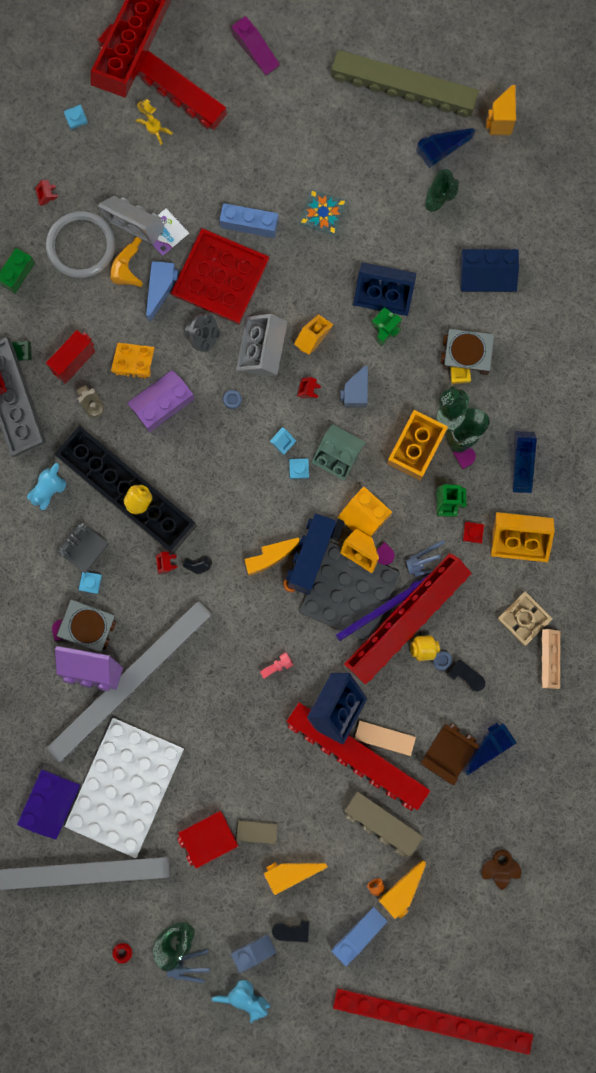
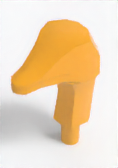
(120, 271)

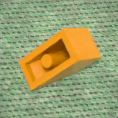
(313, 334)
(360, 550)

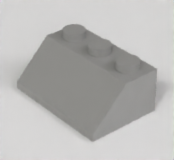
(132, 219)
(261, 345)

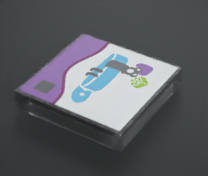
(172, 234)

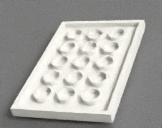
(124, 788)

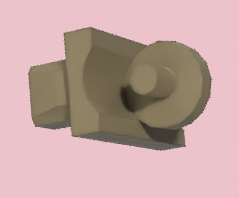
(90, 402)

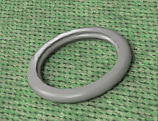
(80, 273)

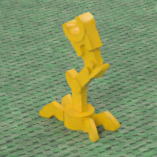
(153, 125)

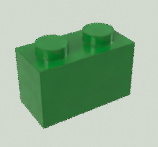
(16, 270)

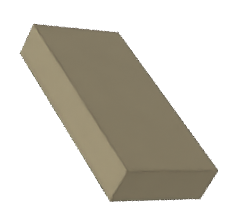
(257, 832)

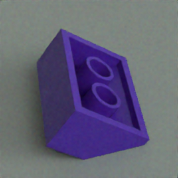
(48, 804)

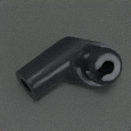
(199, 567)

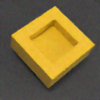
(460, 375)

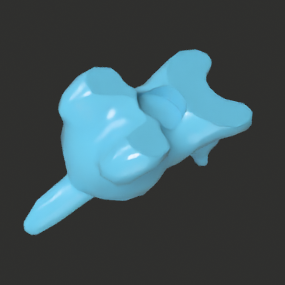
(48, 484)
(243, 998)

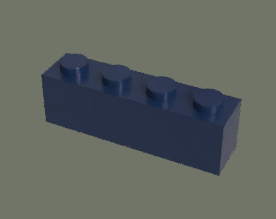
(312, 553)

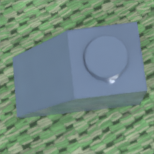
(356, 390)
(253, 953)

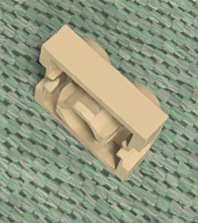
(520, 614)

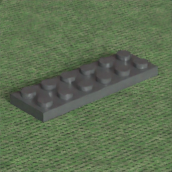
(17, 410)

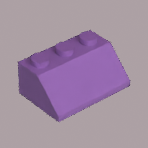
(161, 400)
(87, 668)

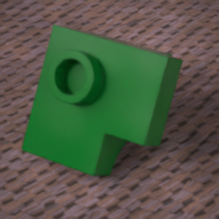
(387, 325)
(450, 499)

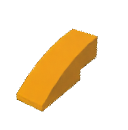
(271, 556)

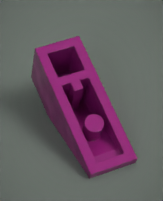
(254, 45)

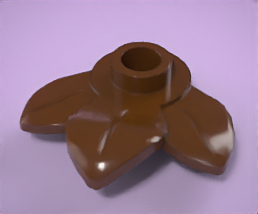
(499, 871)

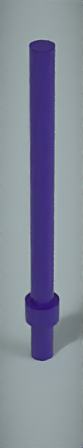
(377, 612)

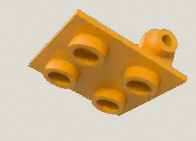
(132, 360)

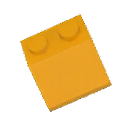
(503, 113)
(365, 513)

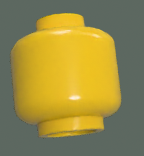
(137, 499)
(424, 648)

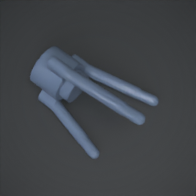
(415, 563)
(178, 971)

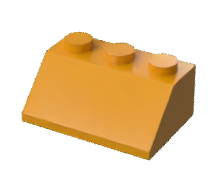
(522, 537)

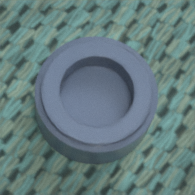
(232, 399)
(442, 661)

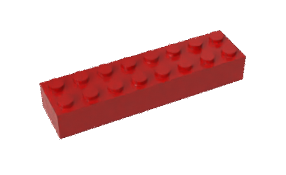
(127, 45)

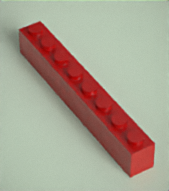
(177, 88)
(407, 618)
(363, 761)

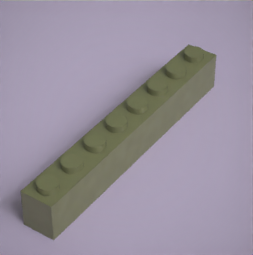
(404, 83)

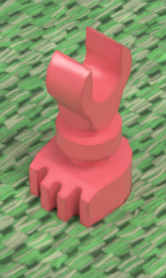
(278, 665)

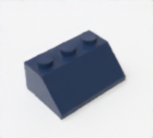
(489, 270)
(384, 287)
(337, 707)

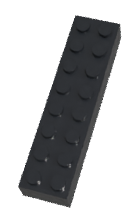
(114, 478)

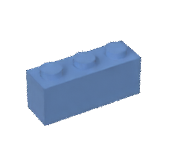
(249, 220)

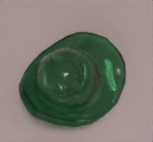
(474, 427)
(164, 954)

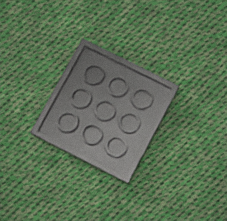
(348, 592)

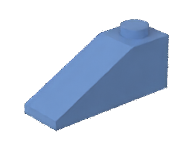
(160, 285)
(359, 936)

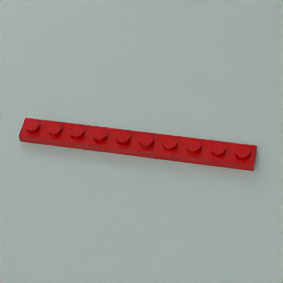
(433, 1021)

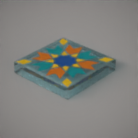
(323, 212)

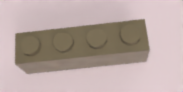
(384, 824)

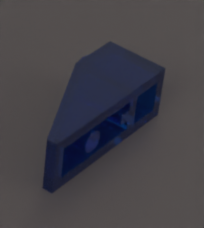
(442, 144)
(524, 461)
(492, 745)

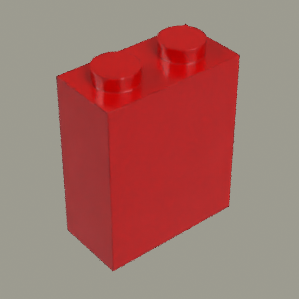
(71, 356)
(207, 840)

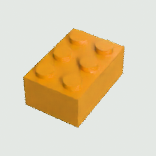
(417, 445)

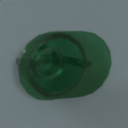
(443, 189)
(453, 407)

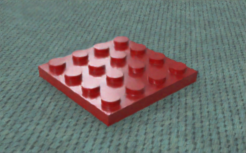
(220, 276)

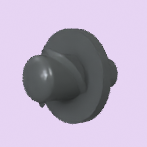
(203, 332)

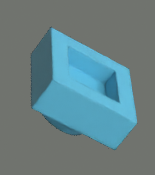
(75, 117)
(283, 441)
(299, 468)
(90, 582)

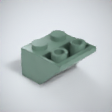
(338, 452)

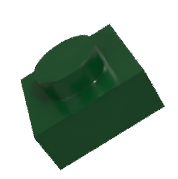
(23, 350)

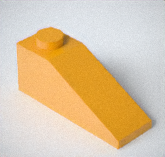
(288, 874)
(400, 895)

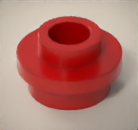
(117, 957)

